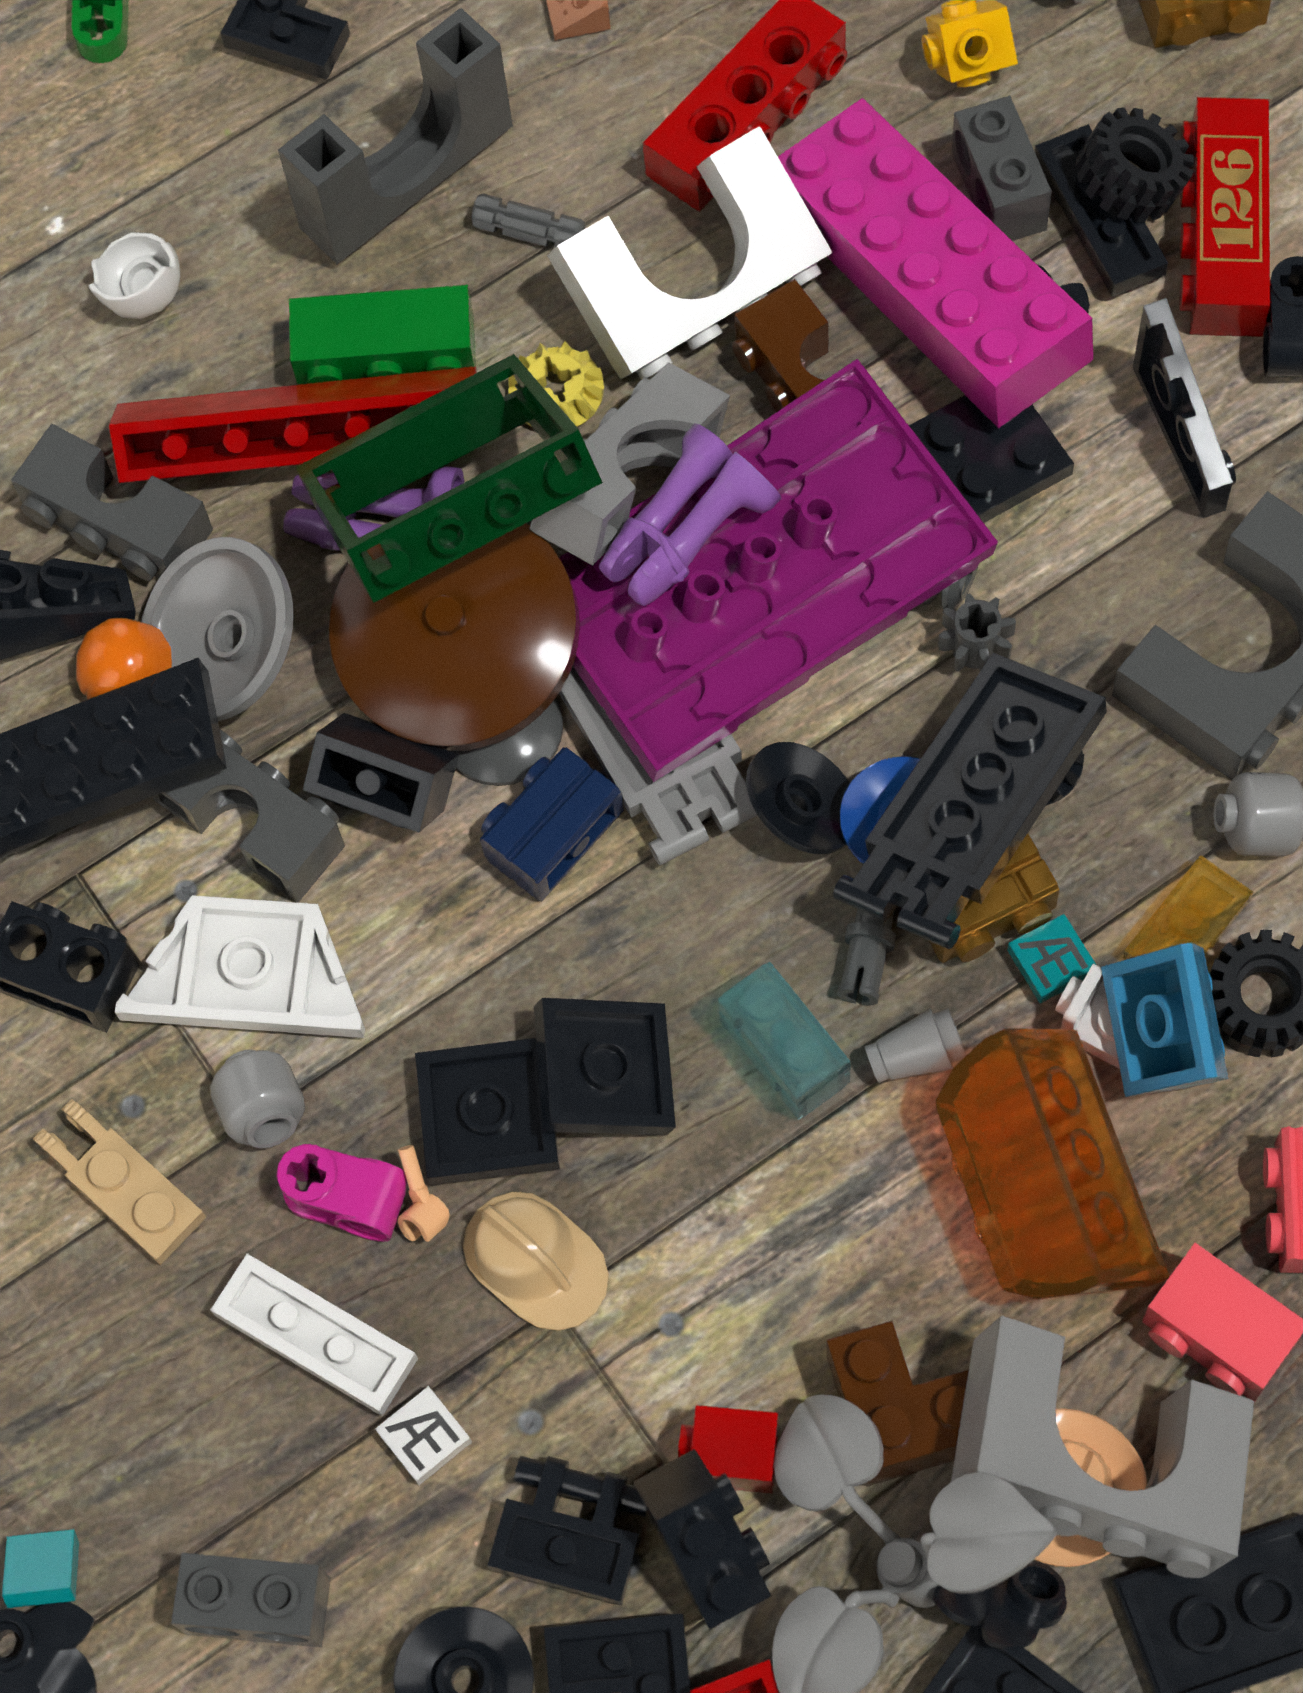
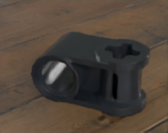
(1285, 321)

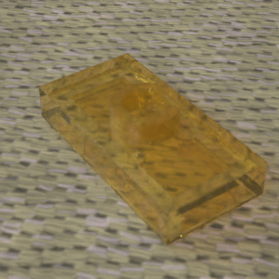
(1194, 911)

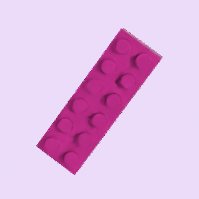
(938, 264)

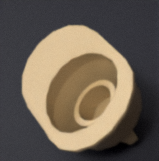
(536, 1261)

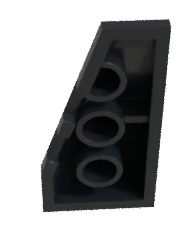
(57, 601)

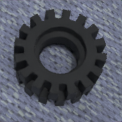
(1120, 183)
(1232, 1013)

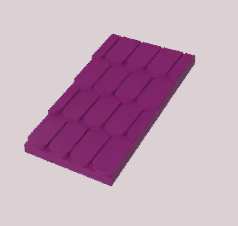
(781, 593)

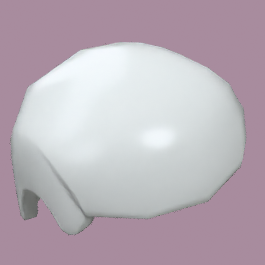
(136, 275)

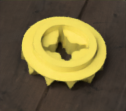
(584, 384)

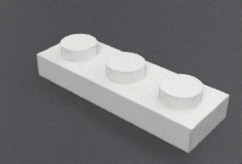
(314, 1334)

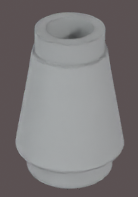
(917, 1047)

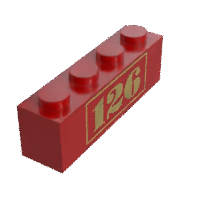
(1227, 218)

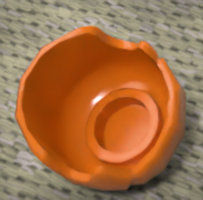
(120, 654)

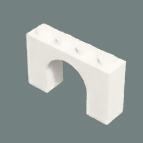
(772, 241)

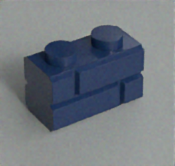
(550, 822)

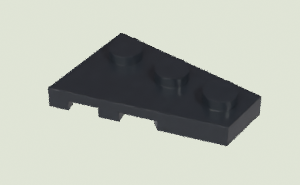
(1180, 409)

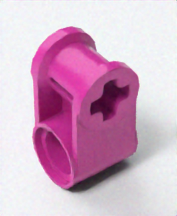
(354, 1193)

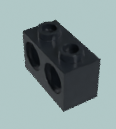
(52, 976)

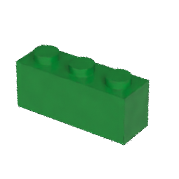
(381, 333)

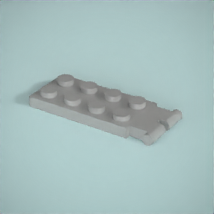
(675, 802)

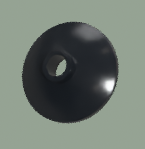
(798, 796)
(460, 1641)

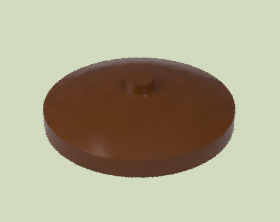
(463, 648)

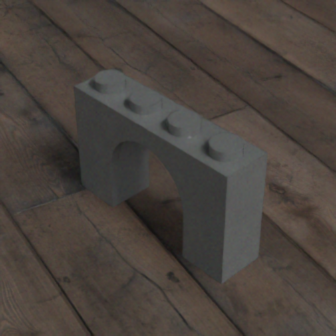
(461, 111)
(1218, 711)

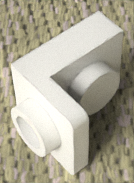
(1087, 1011)

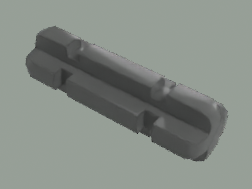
(523, 221)

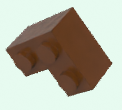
(916, 1421)

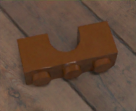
(780, 340)

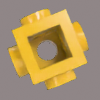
(969, 41)

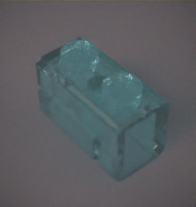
(784, 1040)

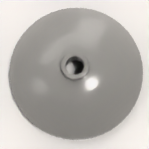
(230, 611)

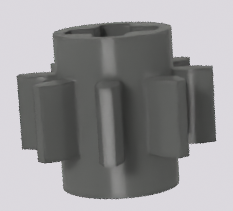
(960, 635)

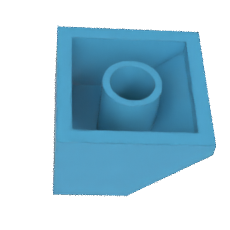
(1164, 1020)

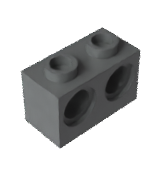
(1001, 168)
(251, 1600)

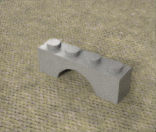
(636, 435)

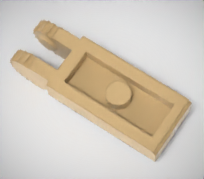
(125, 1186)

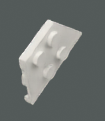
(247, 970)

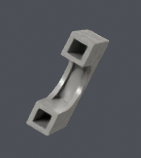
(1198, 1475)

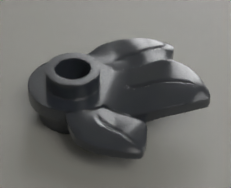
(1011, 1609)
(47, 1650)

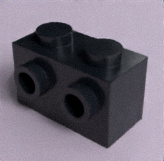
(380, 773)
(703, 1539)

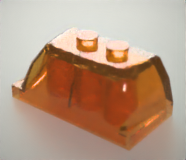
(1045, 1168)

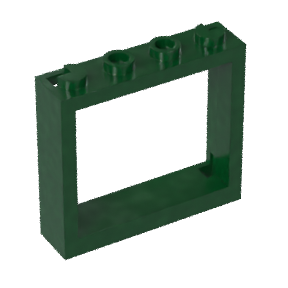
(469, 514)

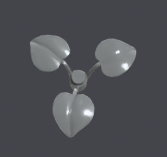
(978, 1540)

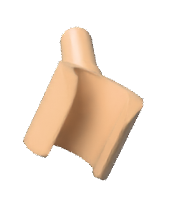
(427, 1213)

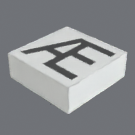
(423, 1435)

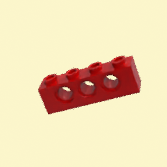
(751, 71)

